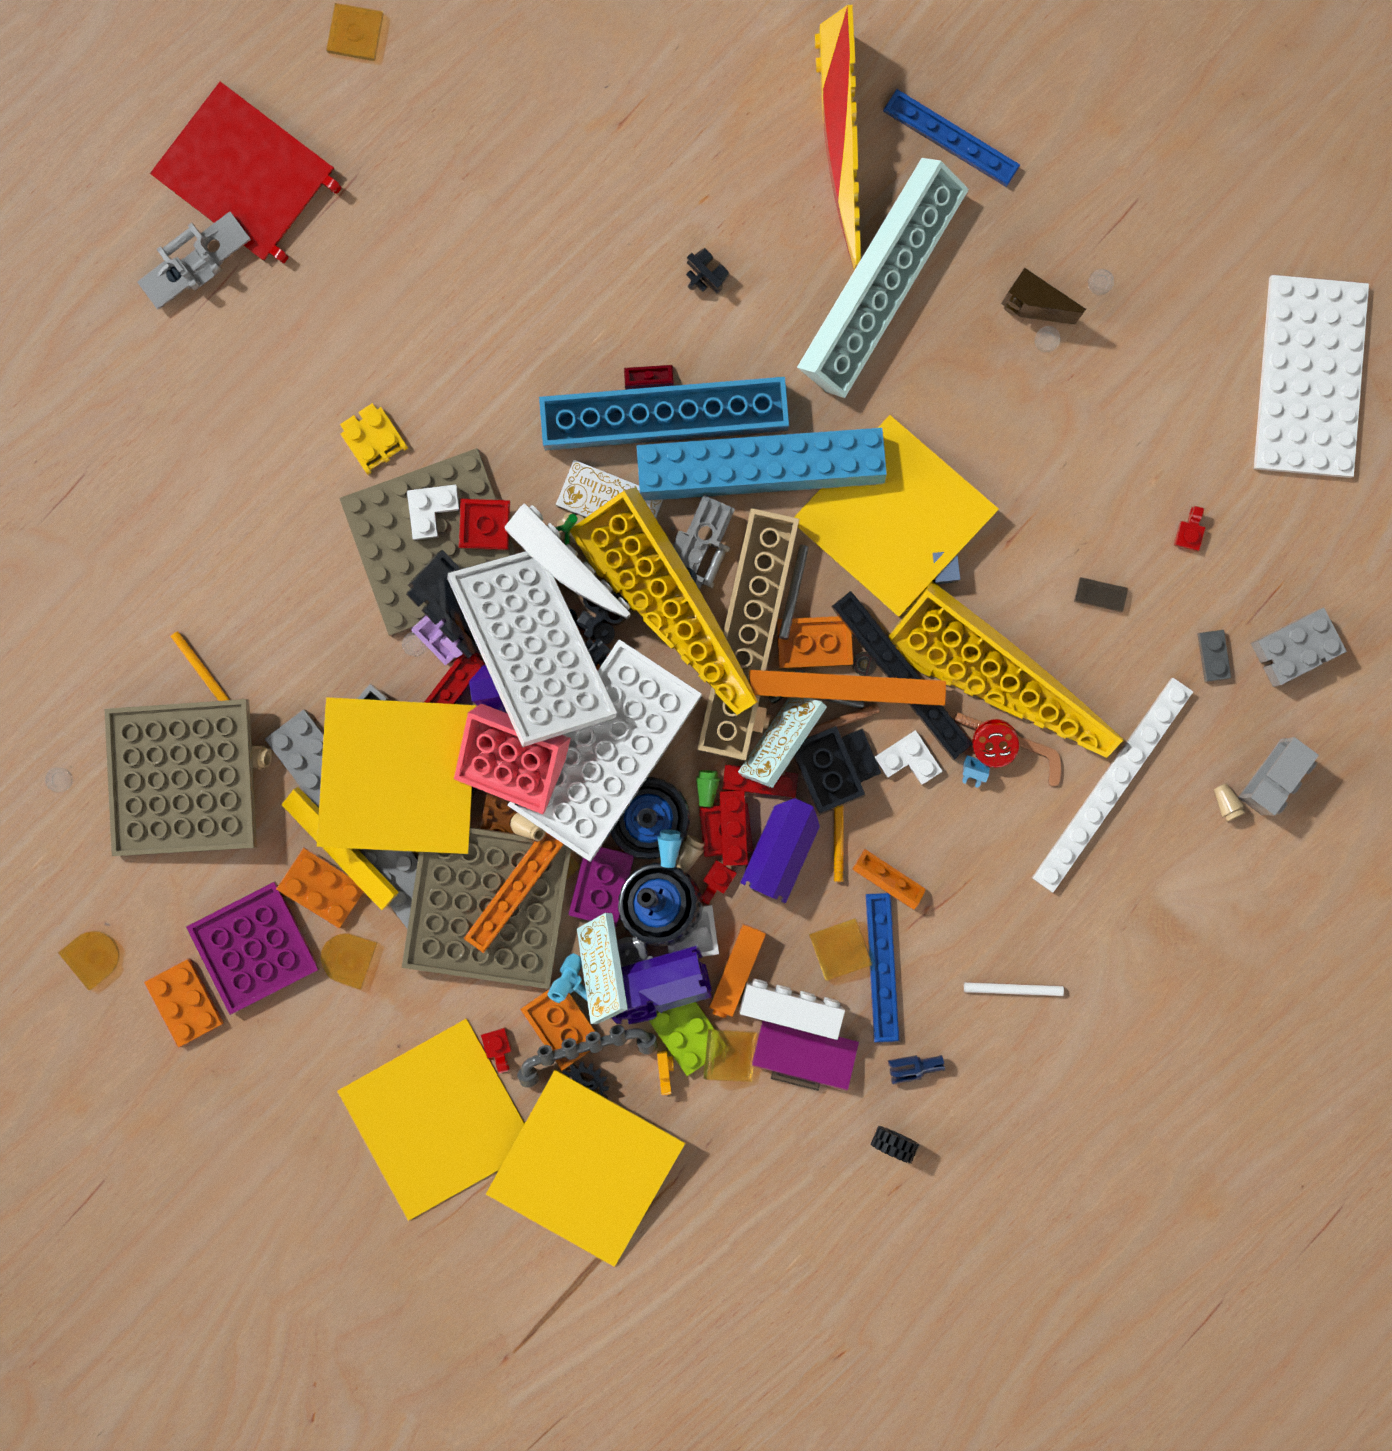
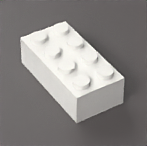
(792, 1010)

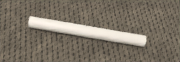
(1013, 989)

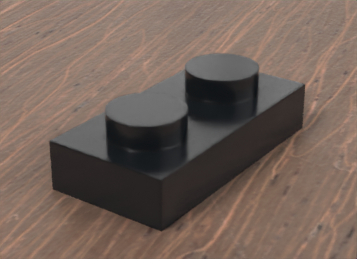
(861, 755)

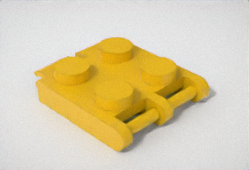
(371, 437)

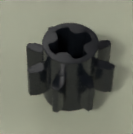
(597, 651)

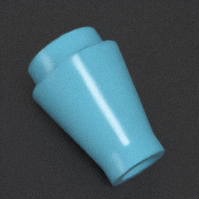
(669, 846)

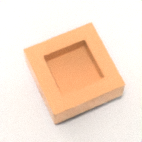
(761, 720)

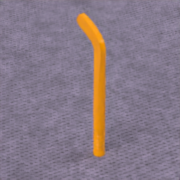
(199, 667)
(838, 844)

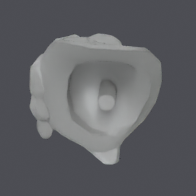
(632, 951)

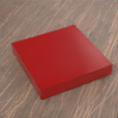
(483, 524)
(711, 830)

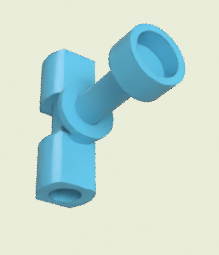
(568, 981)

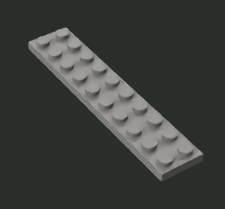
(301, 750)

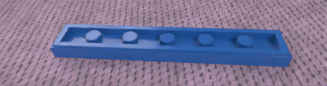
(951, 138)
(883, 968)

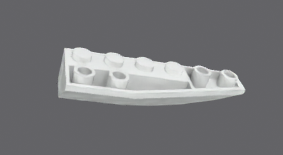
(560, 560)

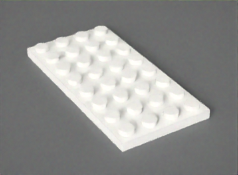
(1311, 376)
(531, 648)
(615, 756)

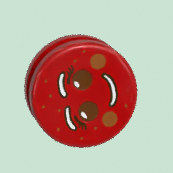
(995, 743)

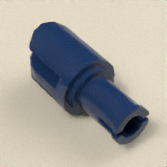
(912, 1068)

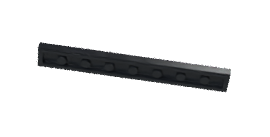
(895, 666)

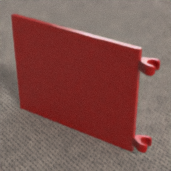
(246, 166)

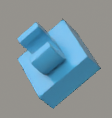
(975, 769)

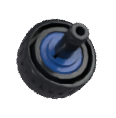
(653, 809)
(660, 905)

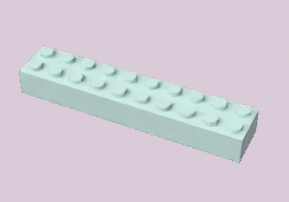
(883, 277)

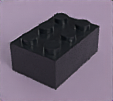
(828, 771)

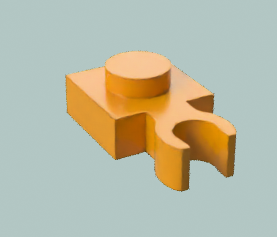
(665, 1064)

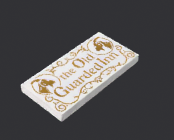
(591, 488)

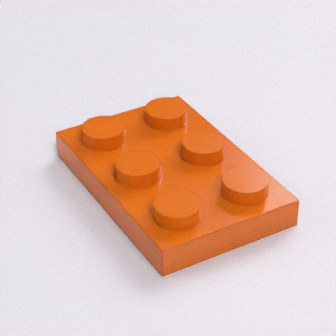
(815, 643)
(320, 887)
(184, 1002)
(558, 1022)

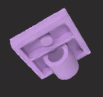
(436, 640)

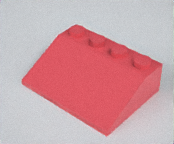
(498, 764)

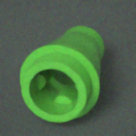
(707, 786)

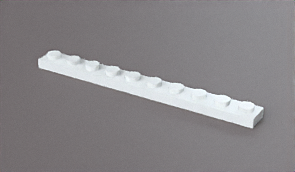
(1112, 784)

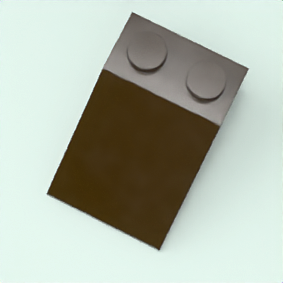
(1038, 300)

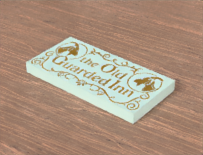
(782, 740)
(601, 968)

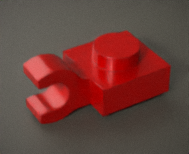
(1190, 533)
(718, 879)
(496, 1045)

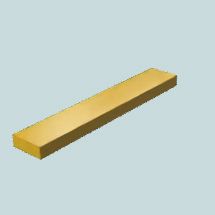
(349, 859)

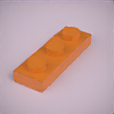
(889, 879)

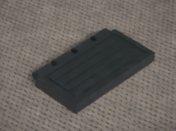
(434, 590)

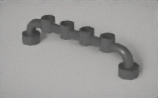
(570, 1049)

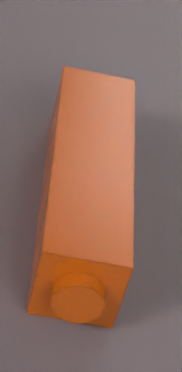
(736, 971)

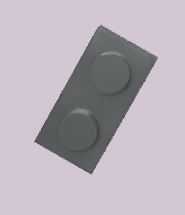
(1214, 655)

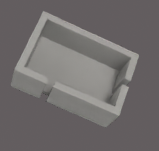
(1299, 647)
(1279, 776)

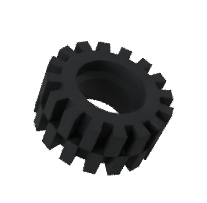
(894, 1144)

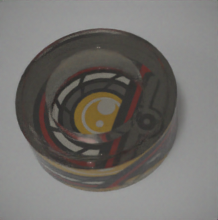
(863, 664)

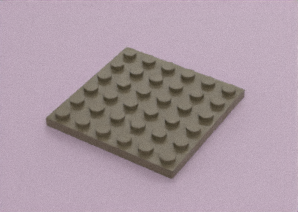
(384, 533)
(180, 777)
(455, 891)

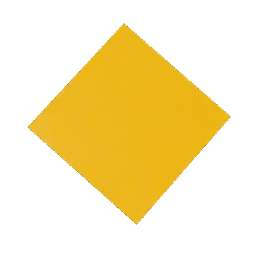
(893, 528)
(393, 777)
(434, 1118)
(585, 1168)

